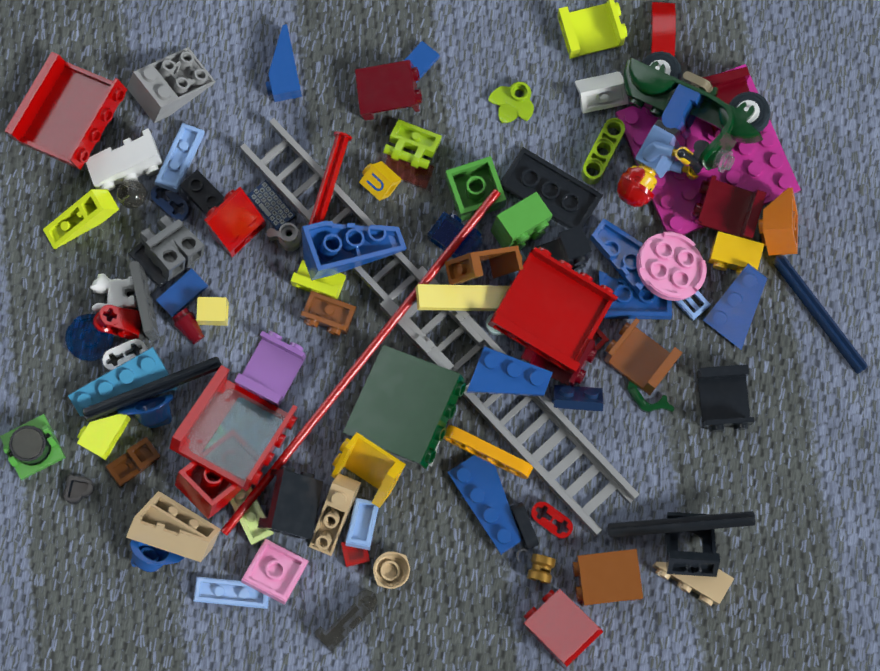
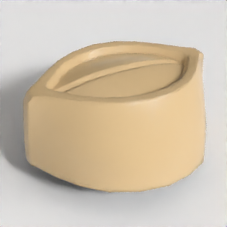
(391, 570)

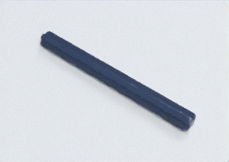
(819, 314)

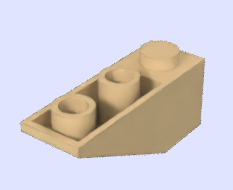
(334, 514)
(709, 588)

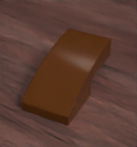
(132, 462)

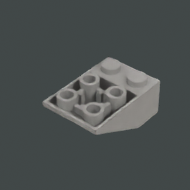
(169, 84)

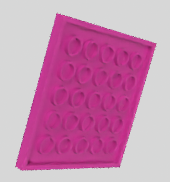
(755, 167)

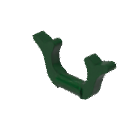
(645, 406)

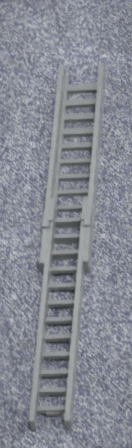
(477, 334)

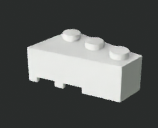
(125, 163)

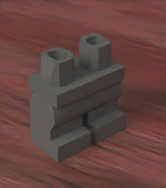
(171, 247)

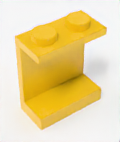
(370, 464)

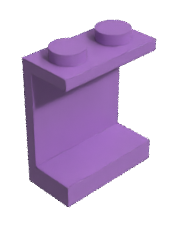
(272, 368)

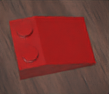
(205, 489)

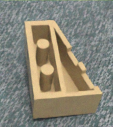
(173, 528)

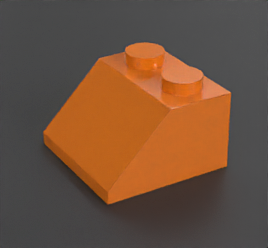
(780, 225)

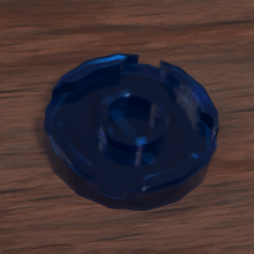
(90, 345)

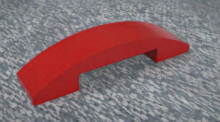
(663, 27)

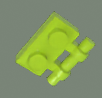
(413, 138)

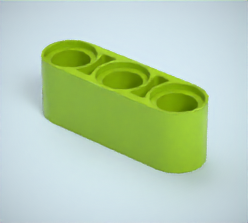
(606, 141)

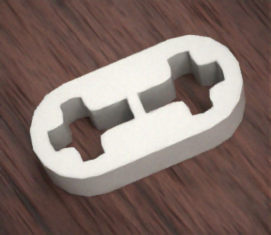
(121, 350)

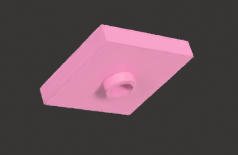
(274, 571)

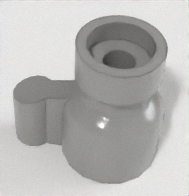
(288, 236)

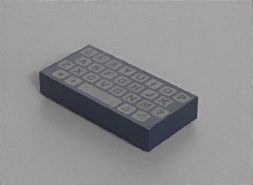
(271, 205)

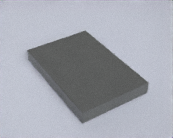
(144, 301)

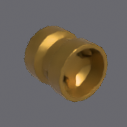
(545, 564)

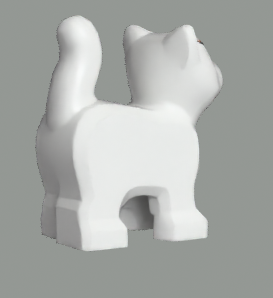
(117, 292)

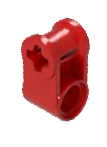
(122, 322)

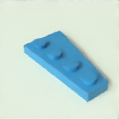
(127, 376)

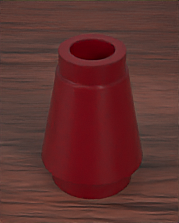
(187, 325)

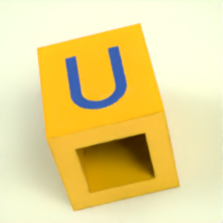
(379, 180)

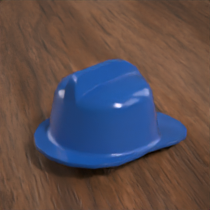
(151, 411)
(151, 558)

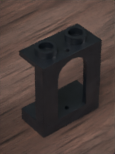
(692, 563)

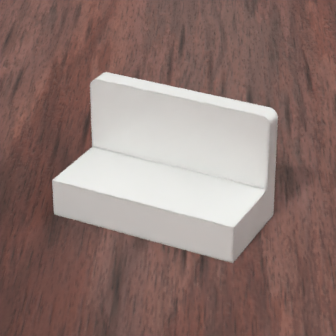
(601, 92)

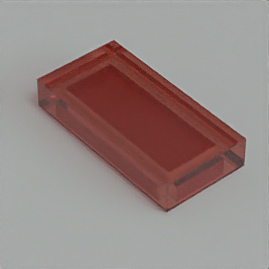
(415, 176)

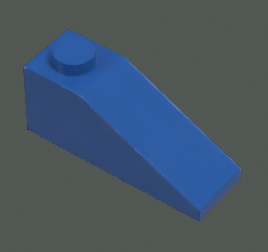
(282, 72)

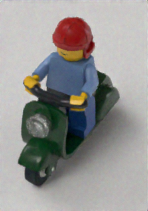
(658, 87)

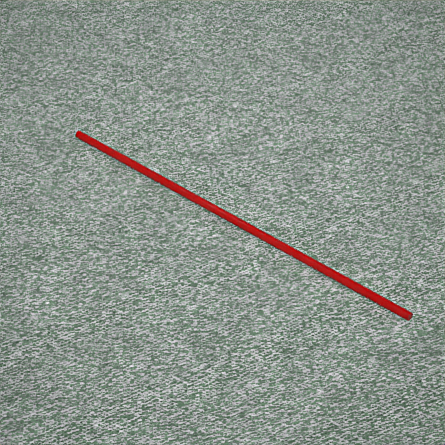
(359, 363)

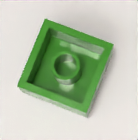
(471, 186)
(522, 222)

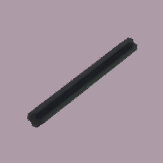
(151, 389)
(681, 524)

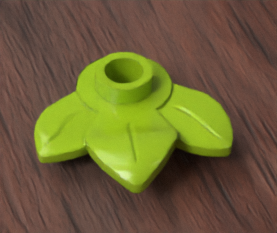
(510, 104)

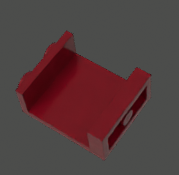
(729, 85)
(387, 88)
(728, 208)
(558, 373)

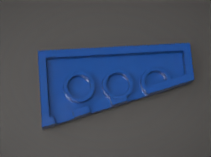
(485, 496)

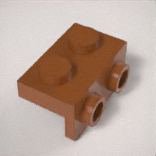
(328, 313)

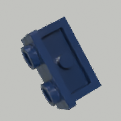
(578, 398)

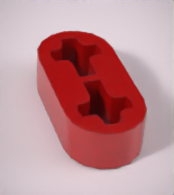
(555, 515)

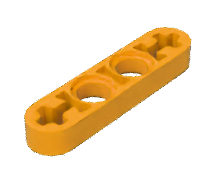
(488, 452)

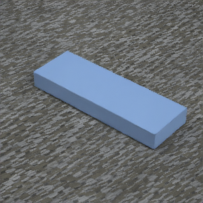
(179, 157)
(228, 593)

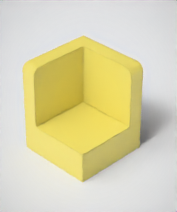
(212, 311)

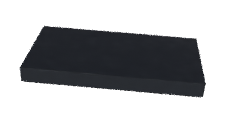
(564, 195)

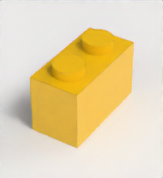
(734, 252)

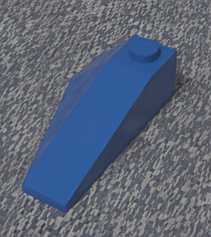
(341, 247)

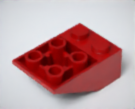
(234, 221)

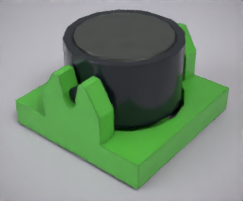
(31, 446)

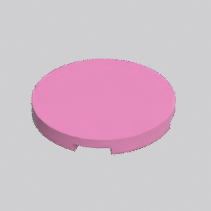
(671, 266)

